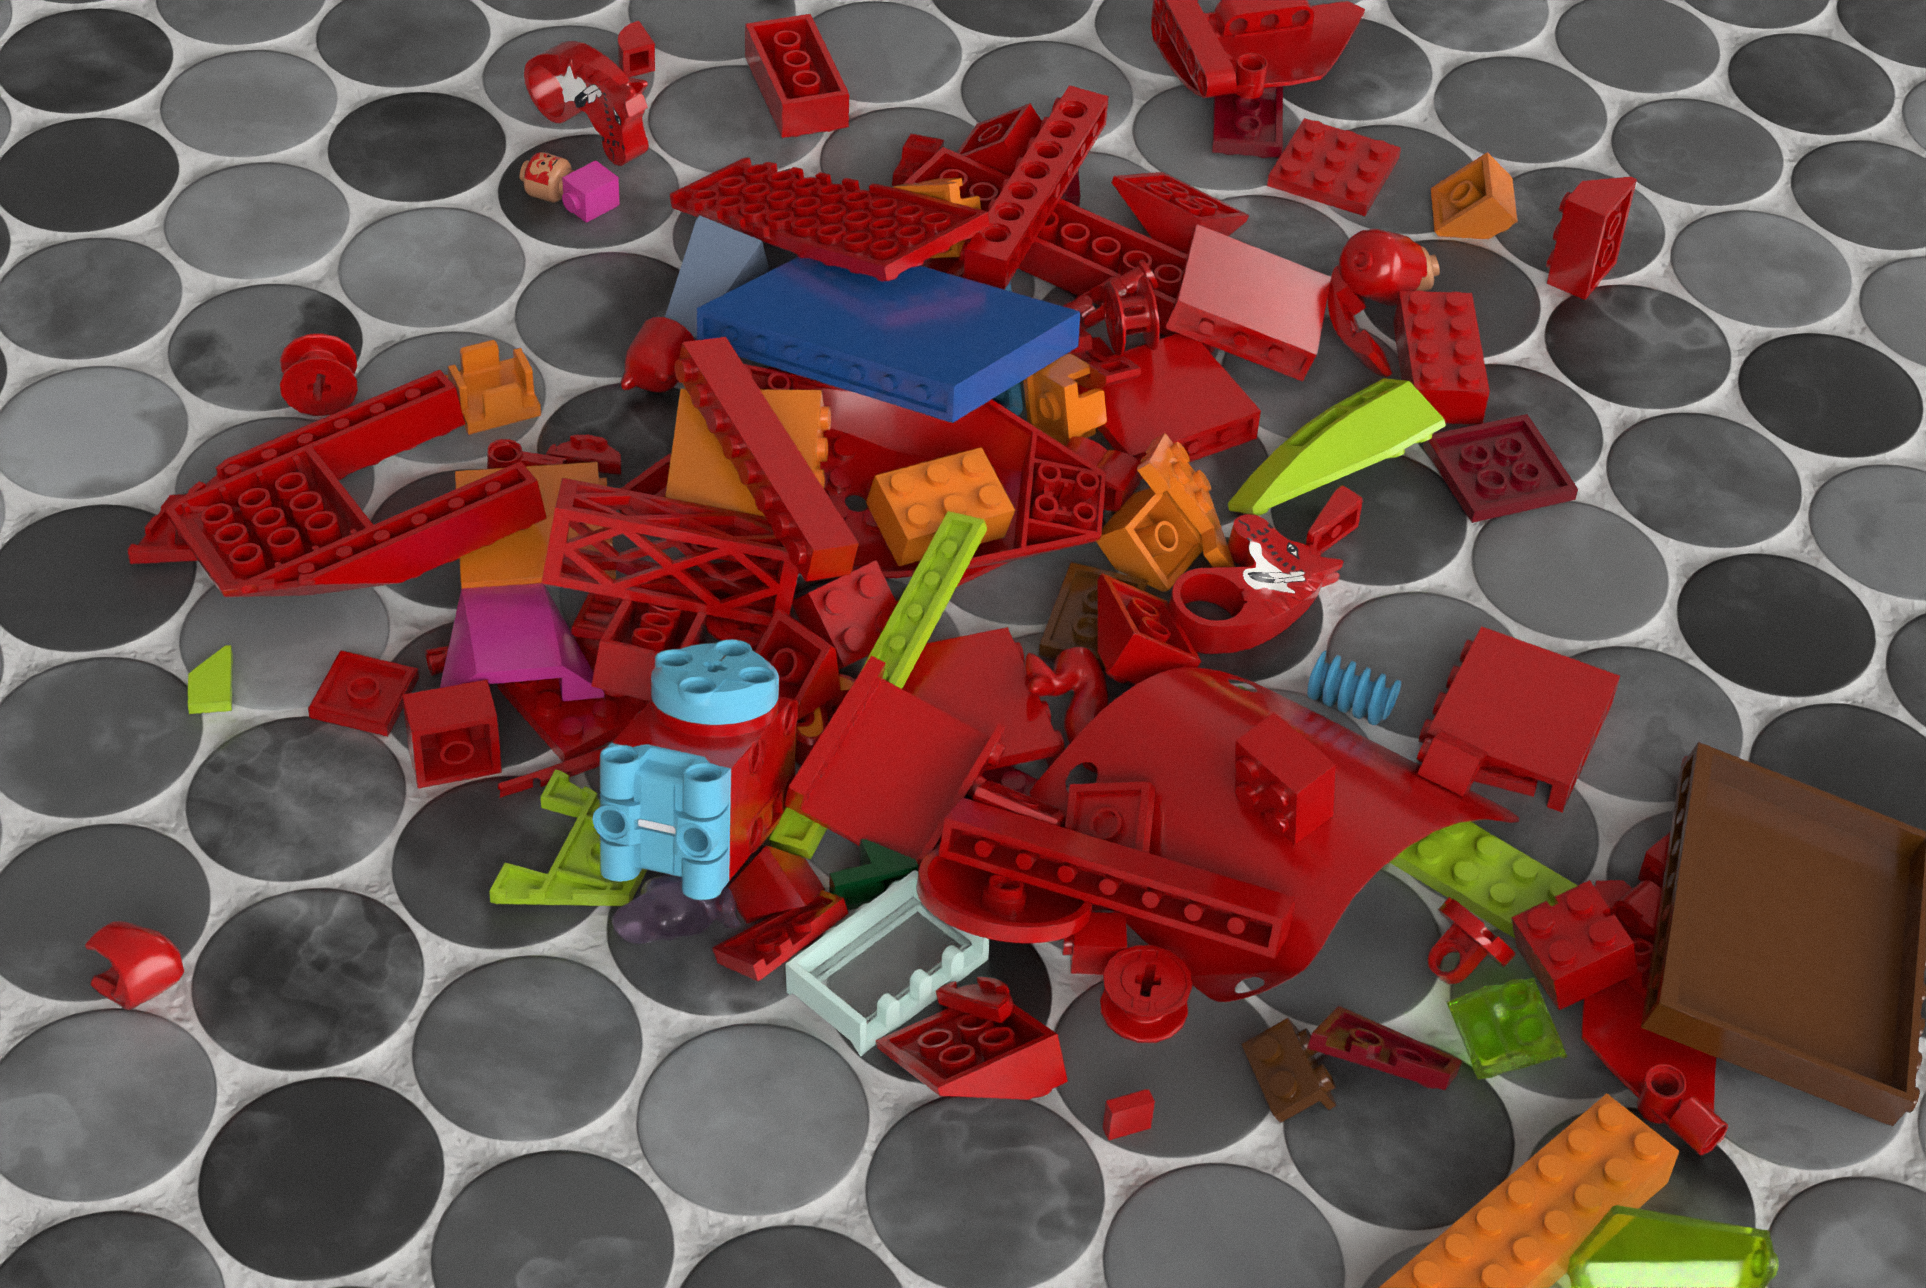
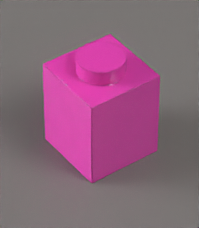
(590, 191)

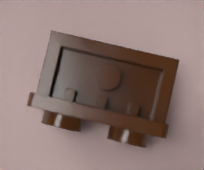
(1288, 1070)

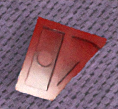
(161, 540)

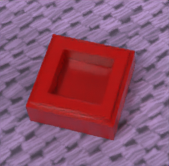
(1128, 1114)

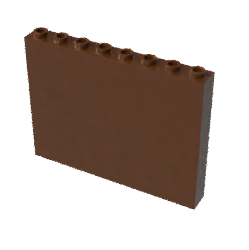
(1792, 935)

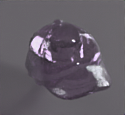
(668, 913)

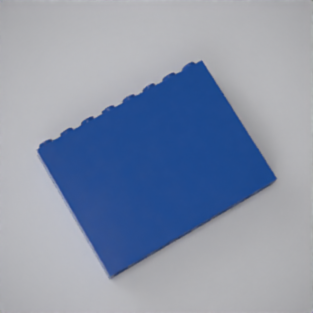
(906, 341)

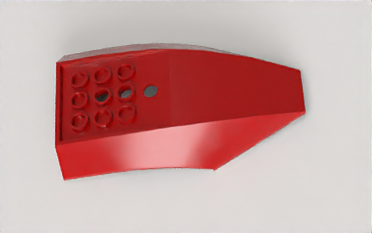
(1050, 486)

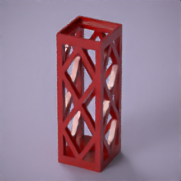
(677, 525)

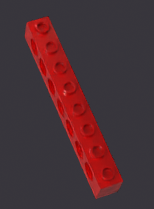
(1035, 187)

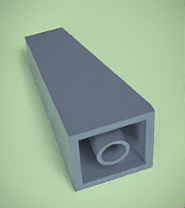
(713, 265)

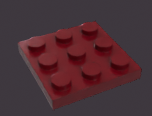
(1500, 468)

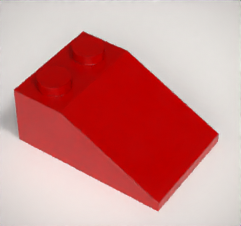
(1138, 633)

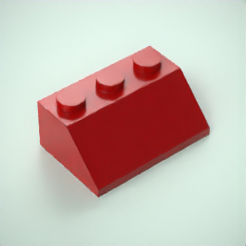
(1589, 234)

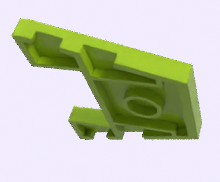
(576, 871)

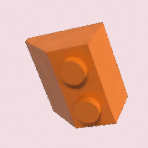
(1474, 201)
(1151, 539)

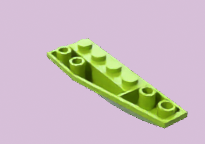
(1341, 441)

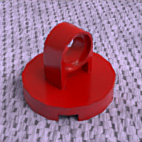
(1470, 940)

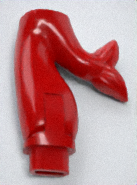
(1076, 671)

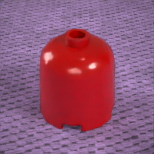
(1381, 265)

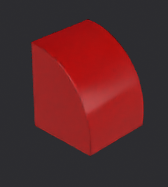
(635, 50)

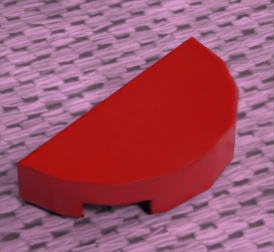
(586, 450)
(986, 999)

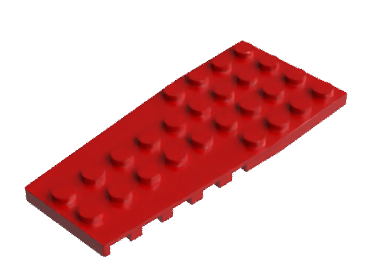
(828, 222)

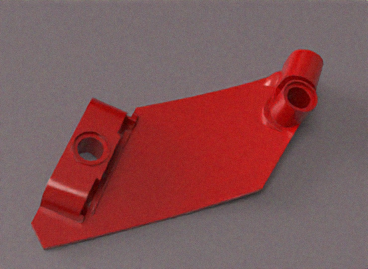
(1642, 1058)

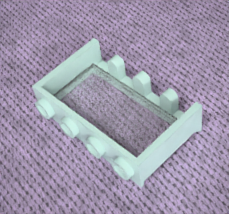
(882, 965)

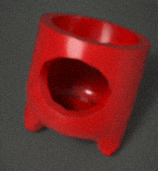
(653, 355)

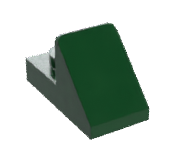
(876, 872)

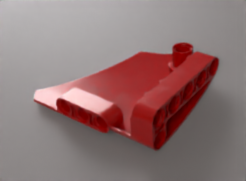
(1251, 43)

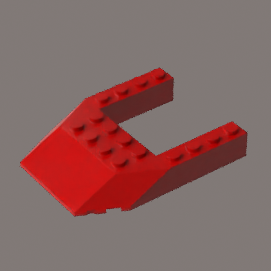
(289, 527)

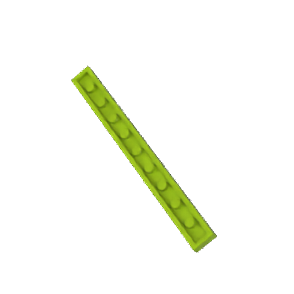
(903, 640)

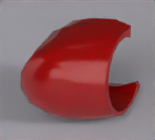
(142, 963)

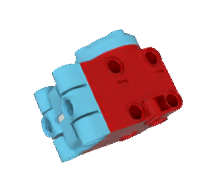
(698, 769)

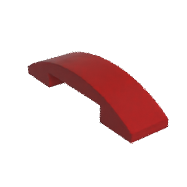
(1342, 307)
(1102, 370)

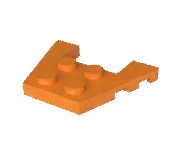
(1168, 470)

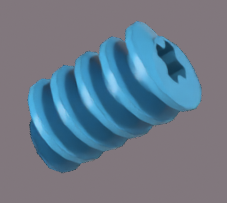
(1352, 690)

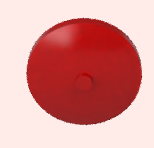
(996, 904)

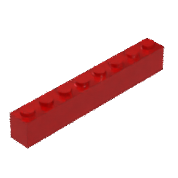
(766, 459)
(1117, 877)

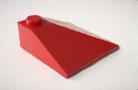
(1173, 208)
(979, 1057)

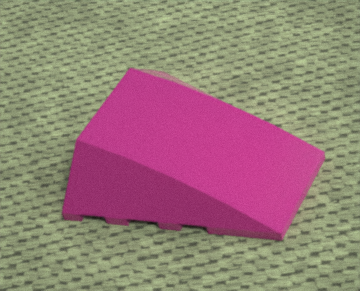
(515, 637)

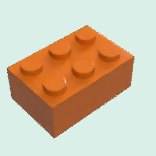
(916, 498)

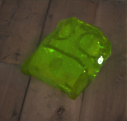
(1506, 1027)

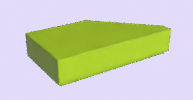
(212, 683)

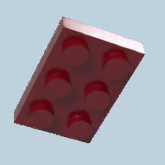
(1249, 125)

